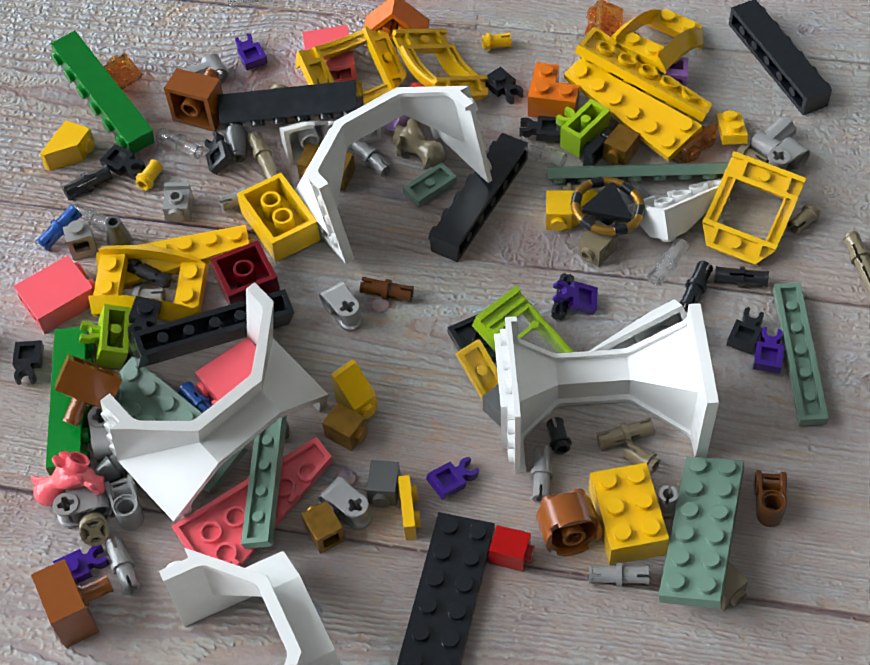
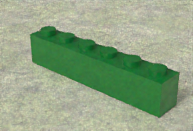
(102, 93)
(61, 434)

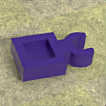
(250, 53)
(579, 295)
(768, 352)
(451, 479)
(82, 564)

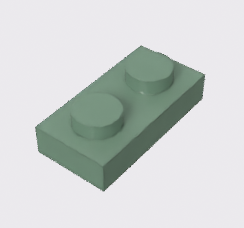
(430, 185)

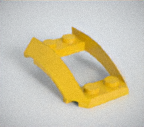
(686, 36)
(428, 41)
(380, 47)
(762, 177)
(113, 272)

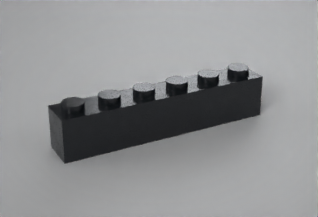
(780, 57)
(290, 103)
(478, 199)
(201, 331)

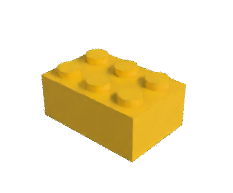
(278, 217)
(628, 513)

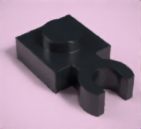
(501, 82)
(544, 128)
(594, 150)
(219, 154)
(122, 160)
(143, 314)
(746, 332)
(26, 358)

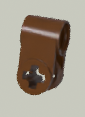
(770, 492)

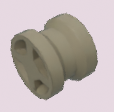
(96, 534)

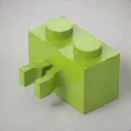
(582, 126)
(109, 335)

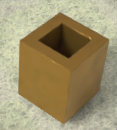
(621, 145)
(345, 427)
(323, 526)

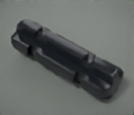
(149, 273)
(559, 309)

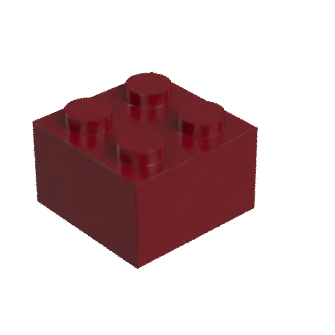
(240, 269)

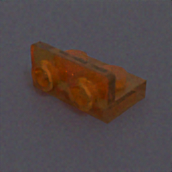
(605, 17)
(123, 70)
(694, 148)

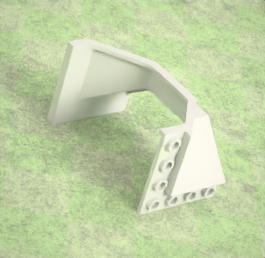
(444, 108)
(662, 375)
(181, 456)
(209, 585)

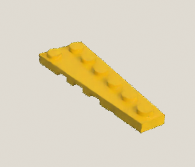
(604, 52)
(658, 124)
(200, 245)

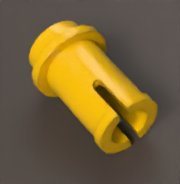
(496, 41)
(146, 179)

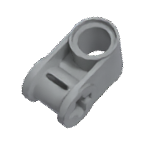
(788, 155)
(342, 306)
(99, 441)
(125, 498)
(79, 504)
(347, 504)

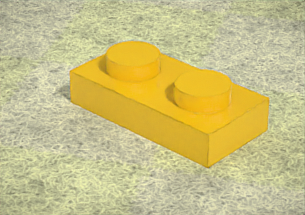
(731, 128)
(478, 367)
(408, 496)

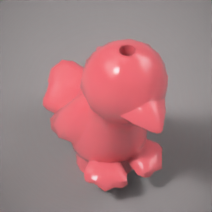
(70, 474)

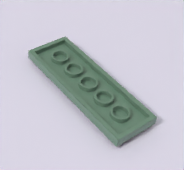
(151, 399)
(702, 533)

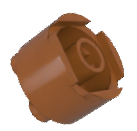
(568, 522)

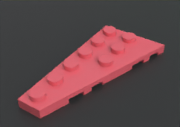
(219, 524)

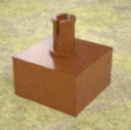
(194, 98)
(86, 385)
(68, 601)

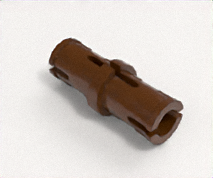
(387, 289)

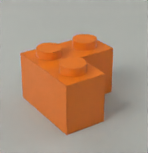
(395, 15)
(548, 95)

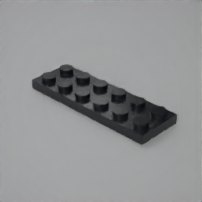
(447, 592)

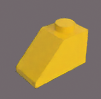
(67, 146)
(558, 209)
(354, 390)

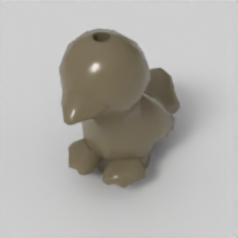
(414, 141)

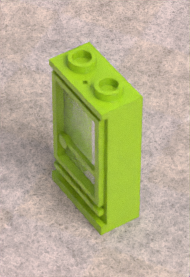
(530, 323)

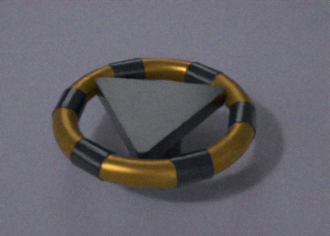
(607, 206)

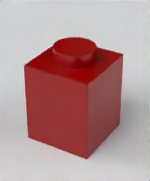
(511, 548)

